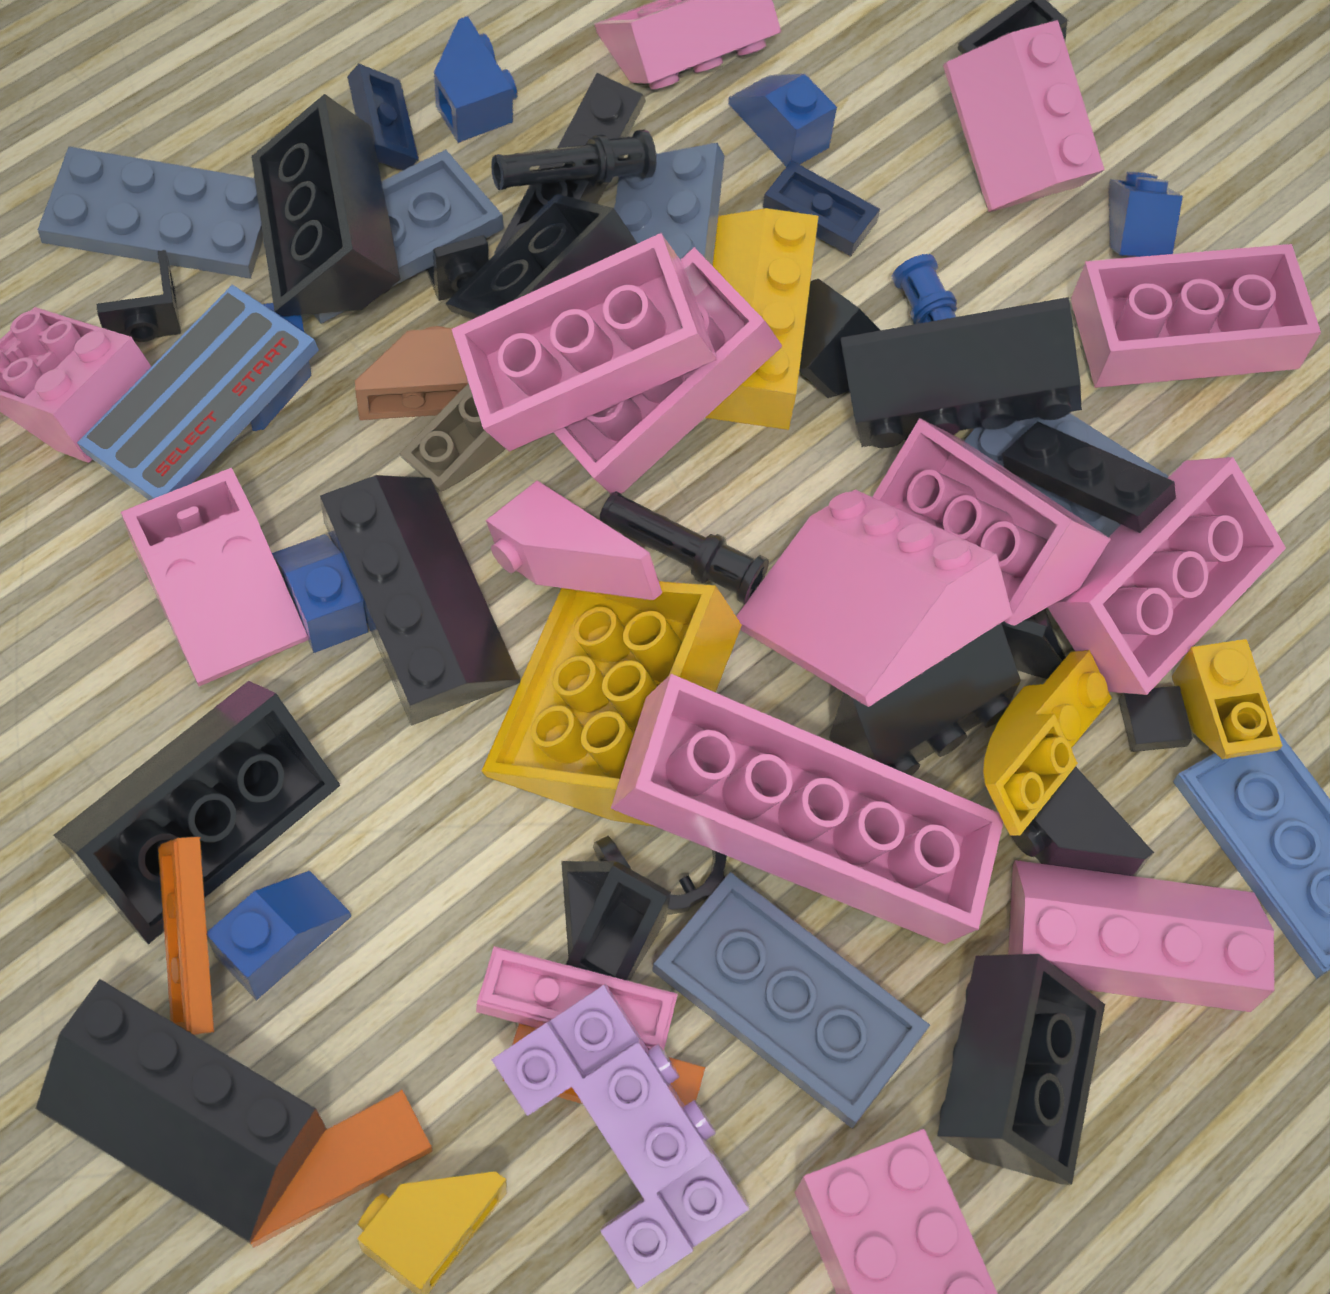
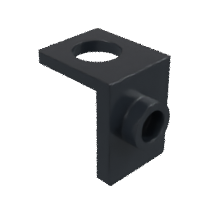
(456, 265)
(145, 316)

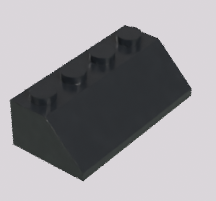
(324, 214)
(964, 372)
(418, 594)
(227, 779)
(177, 1110)

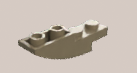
(452, 444)

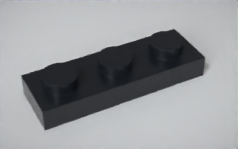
(1089, 476)

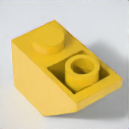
(1226, 700)

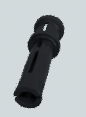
(600, 157)
(707, 557)

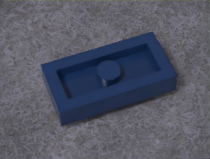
(382, 105)
(842, 216)

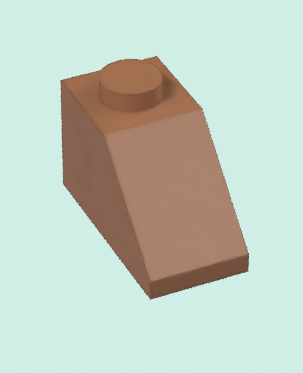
(412, 376)

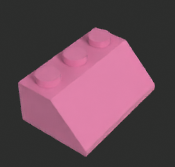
(680, 34)
(1024, 117)

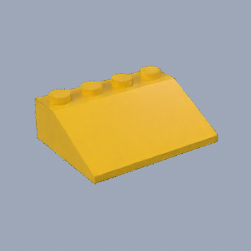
(770, 265)
(590, 682)

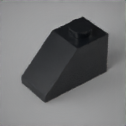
(1083, 832)

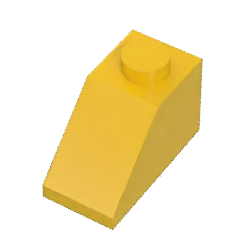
(427, 1225)

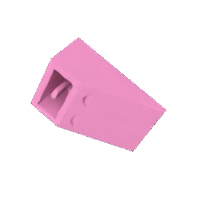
(64, 376)
(214, 576)

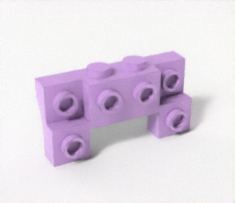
(644, 1122)

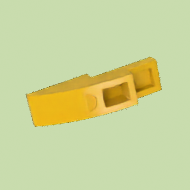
(1036, 735)

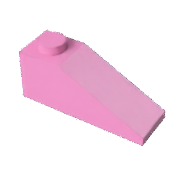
(568, 548)

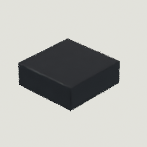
(1155, 719)

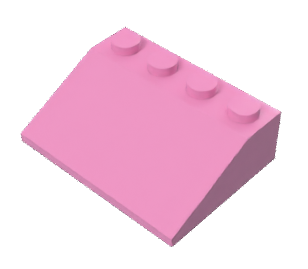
(874, 597)

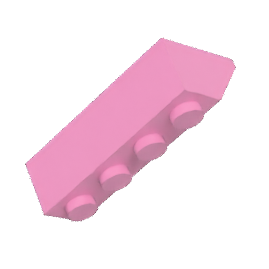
(959, 489)
(1144, 935)

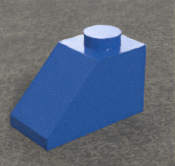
(787, 115)
(322, 592)
(275, 930)

